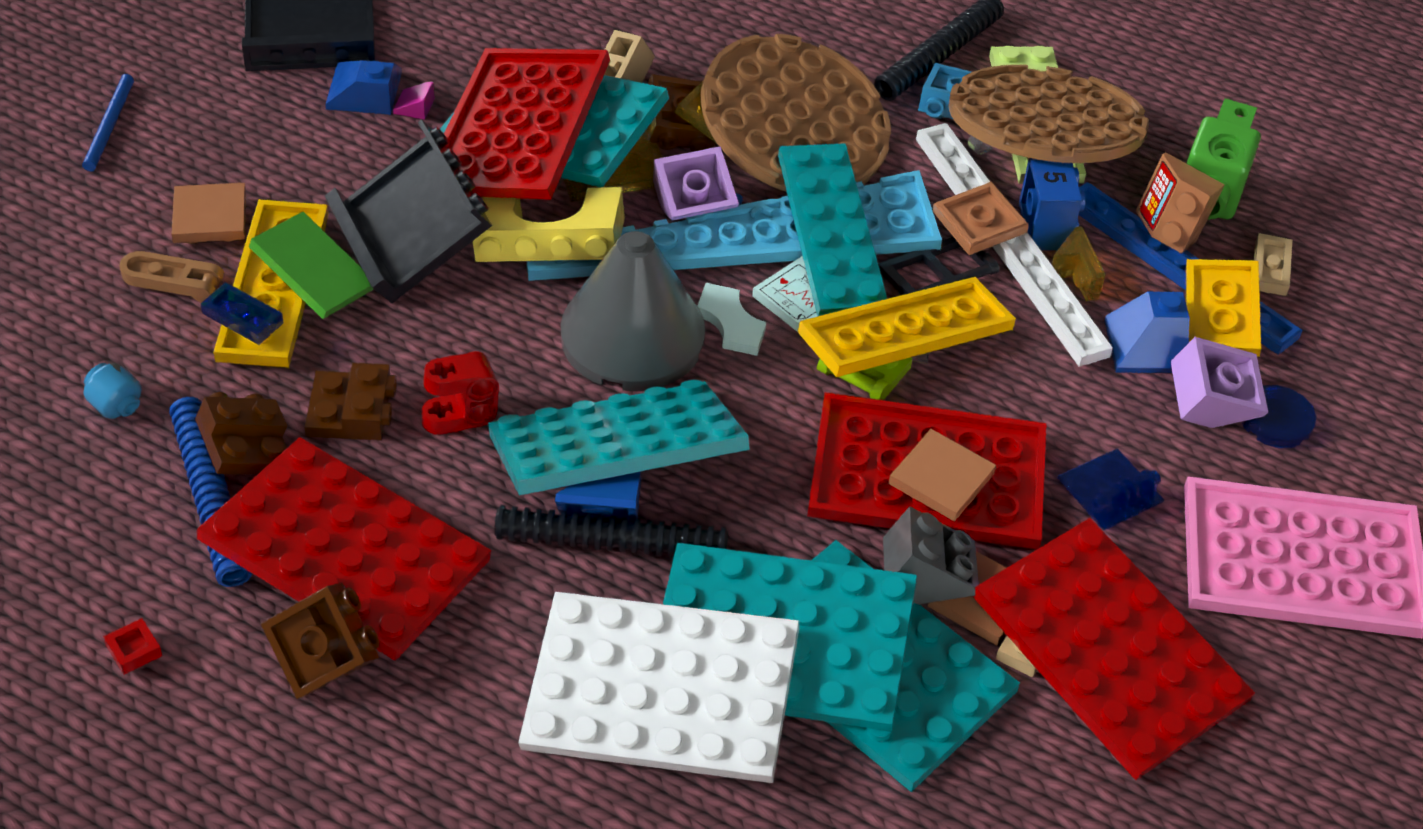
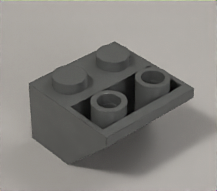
(935, 553)

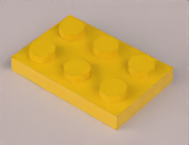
(1224, 302)

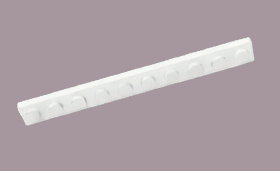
(1021, 255)

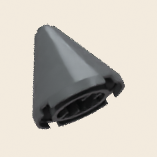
(633, 319)

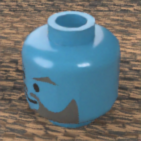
(112, 390)

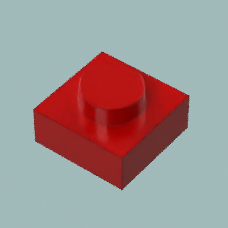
(133, 646)

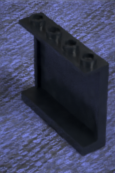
(307, 33)
(411, 216)

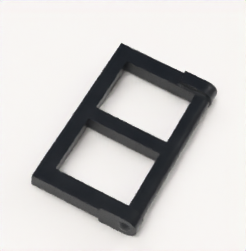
(889, 268)

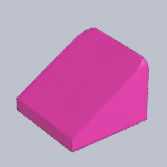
(415, 101)

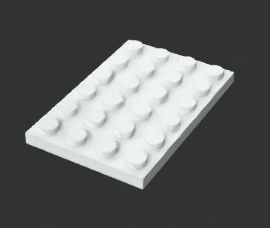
(661, 686)

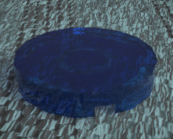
(1288, 418)

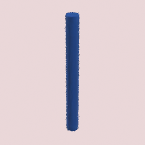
(108, 122)

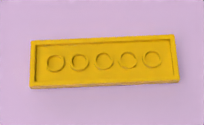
(265, 285)
(905, 326)

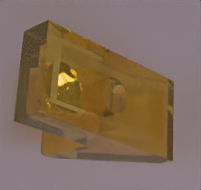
(1079, 261)

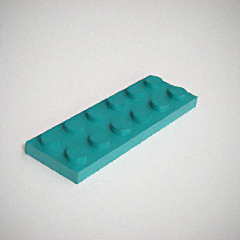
(831, 227)

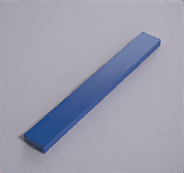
(1131, 233)

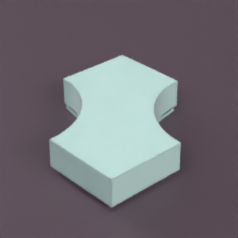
(738, 328)

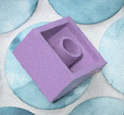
(694, 184)
(1217, 384)

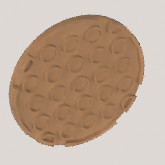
(791, 94)
(1048, 114)

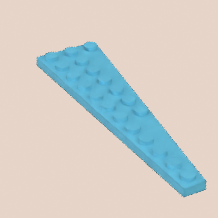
(765, 231)

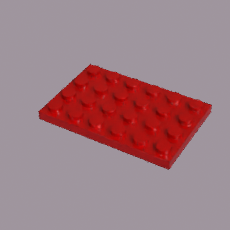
(523, 118)
(869, 438)
(326, 524)
(1113, 647)

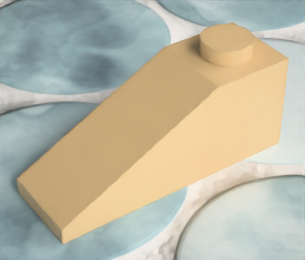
(628, 56)

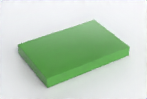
(311, 264)

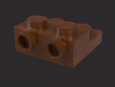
(668, 127)
(351, 403)
(241, 432)
(321, 639)

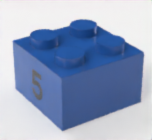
(1051, 202)

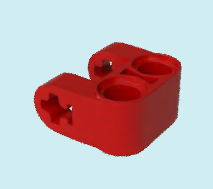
(466, 393)

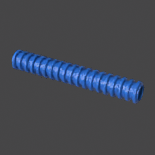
(207, 486)

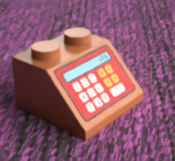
(1177, 202)

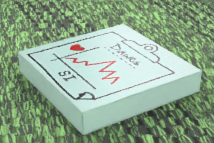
(788, 294)

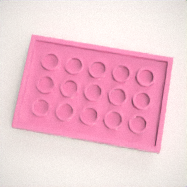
(1304, 557)

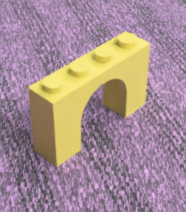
(580, 237)

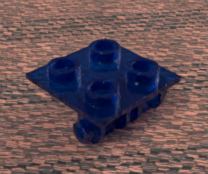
(1112, 488)

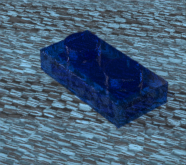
(242, 313)

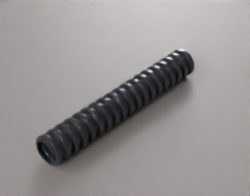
(937, 48)
(602, 532)

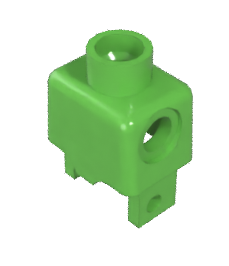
(1226, 153)

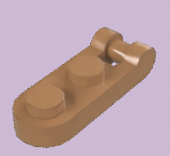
(171, 274)

